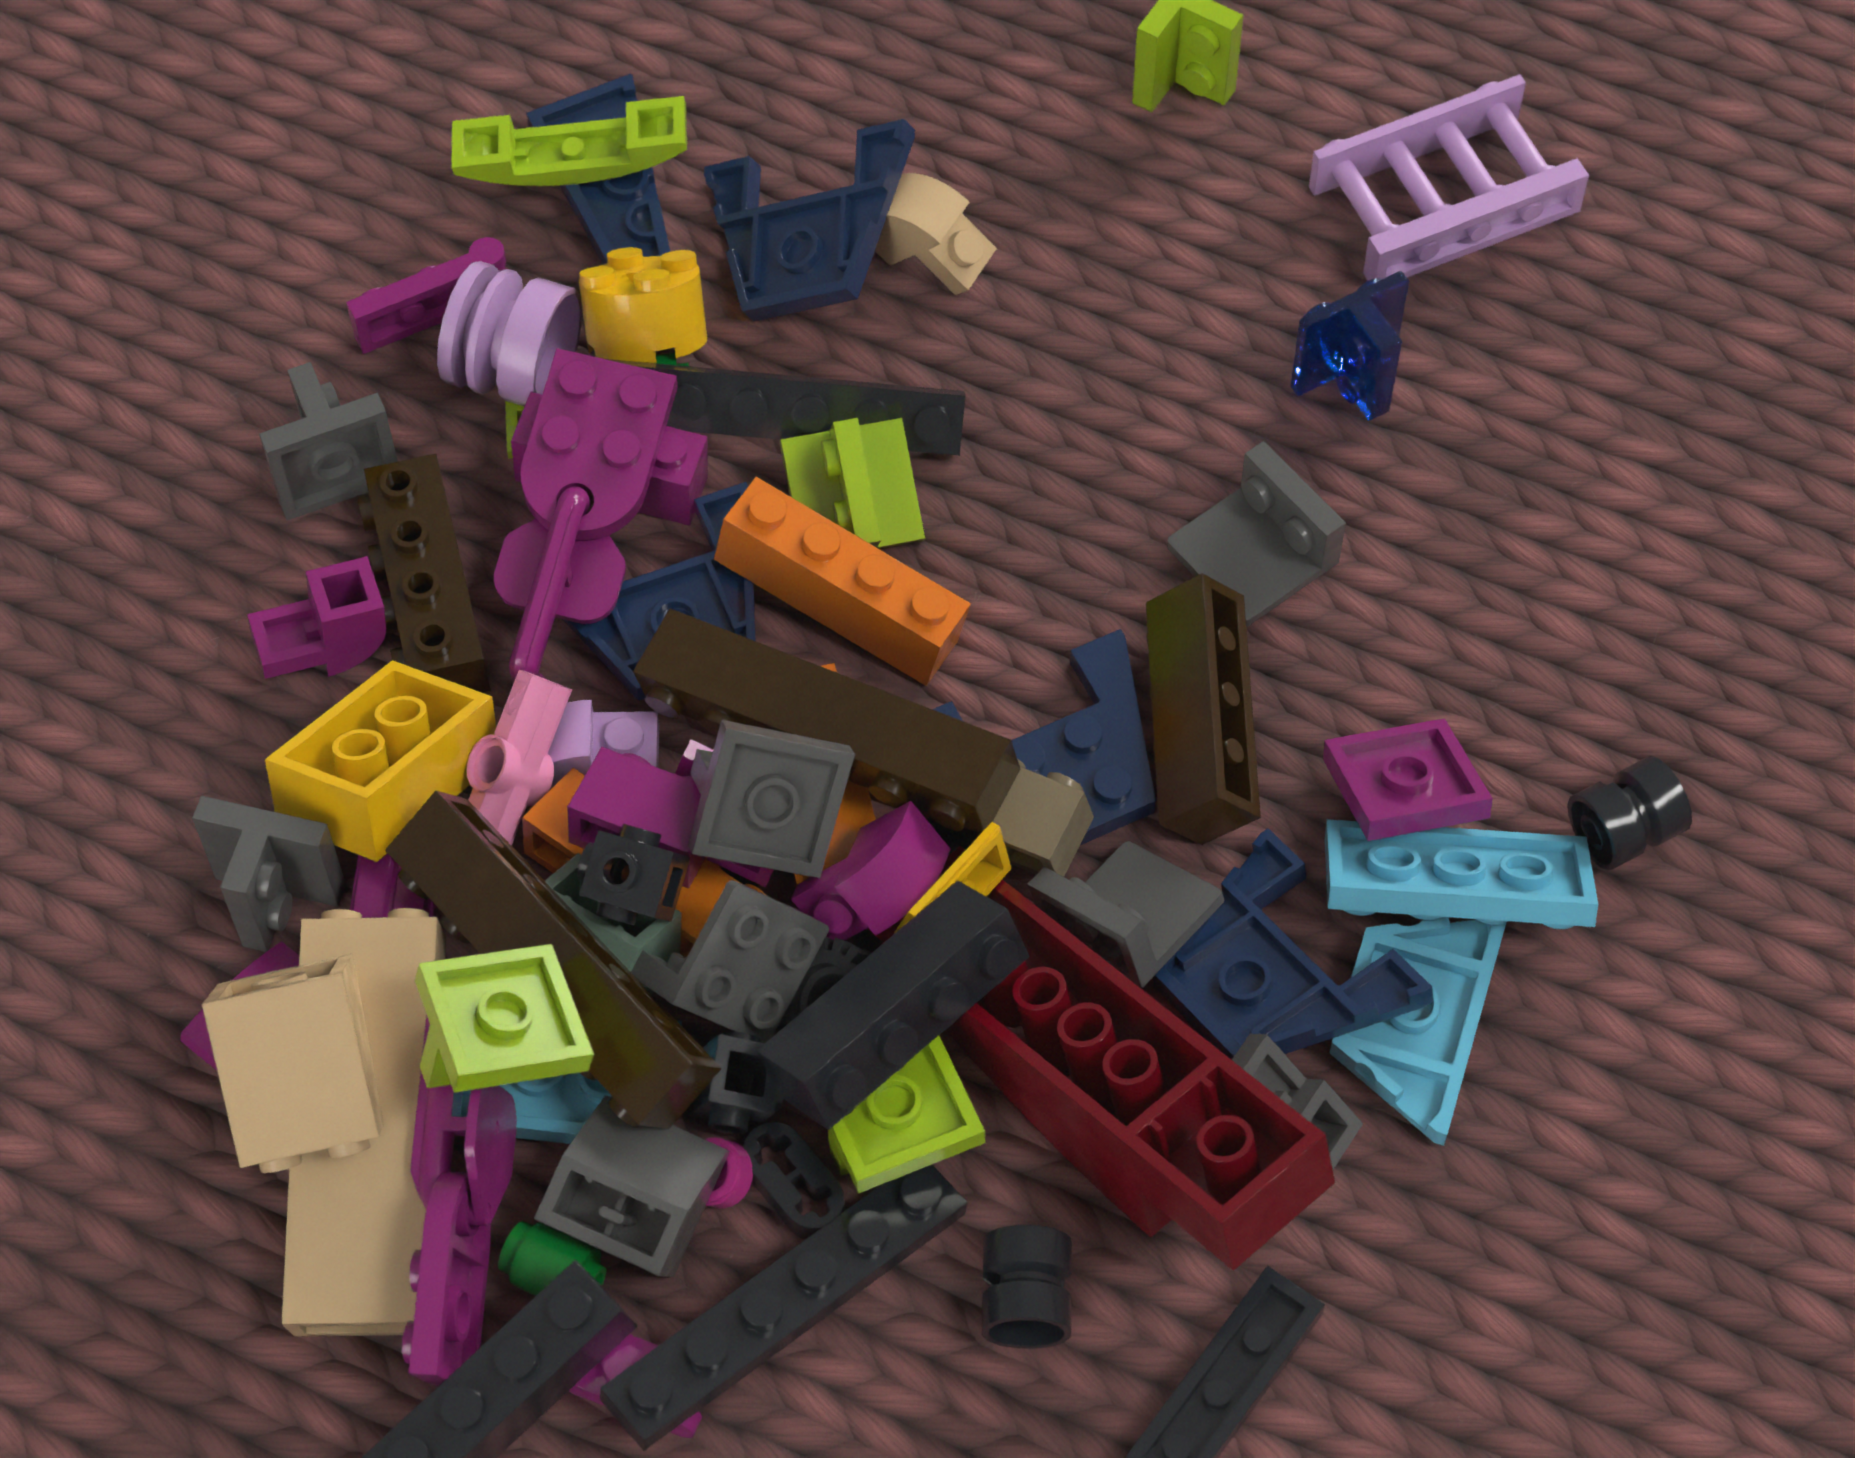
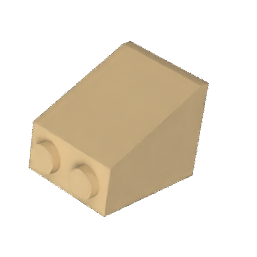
(295, 1063)

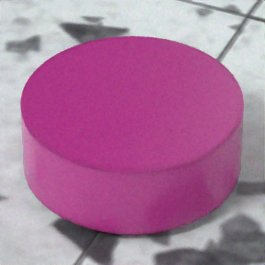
(734, 1177)

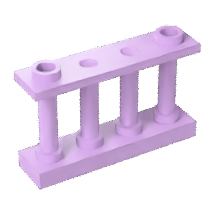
(1447, 229)

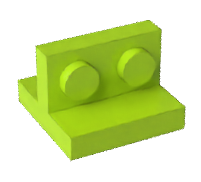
(1188, 45)
(857, 480)
(499, 1020)
(907, 1122)

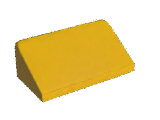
(978, 867)

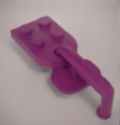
(592, 440)
(457, 1230)

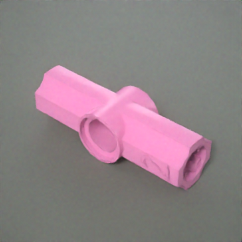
(514, 763)

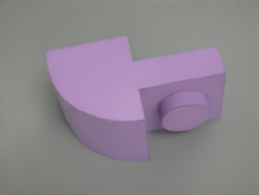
(585, 731)

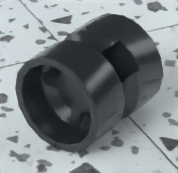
(1634, 810)
(1027, 1280)

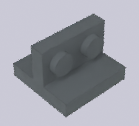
(326, 450)
(768, 798)
(266, 862)

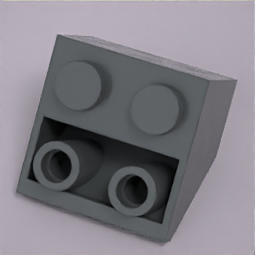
(633, 1189)

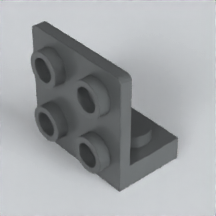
(1263, 536)
(1130, 909)
(741, 963)

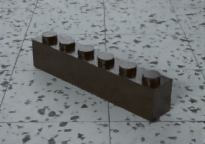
(898, 745)
(505, 905)

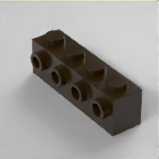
(423, 571)
(1202, 710)

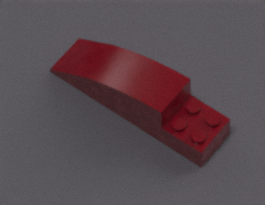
(1138, 1094)

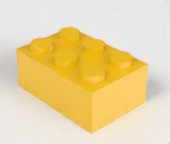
(380, 756)

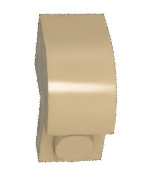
(930, 224)

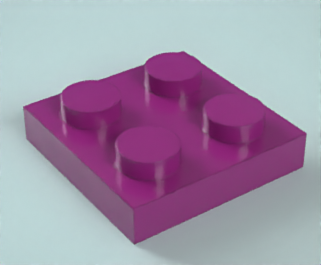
(1407, 779)

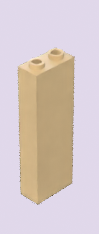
(360, 1214)

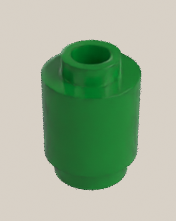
(540, 1253)

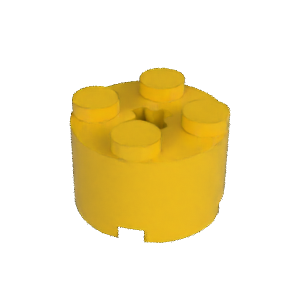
(643, 305)

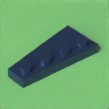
(618, 209)

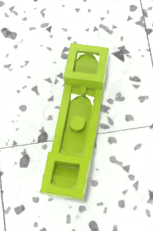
(572, 152)

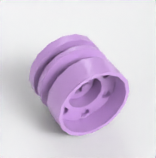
(505, 331)

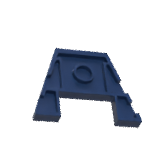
(810, 246)
(692, 587)
(1097, 745)
(1252, 979)

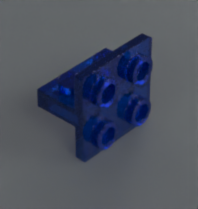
(1355, 344)

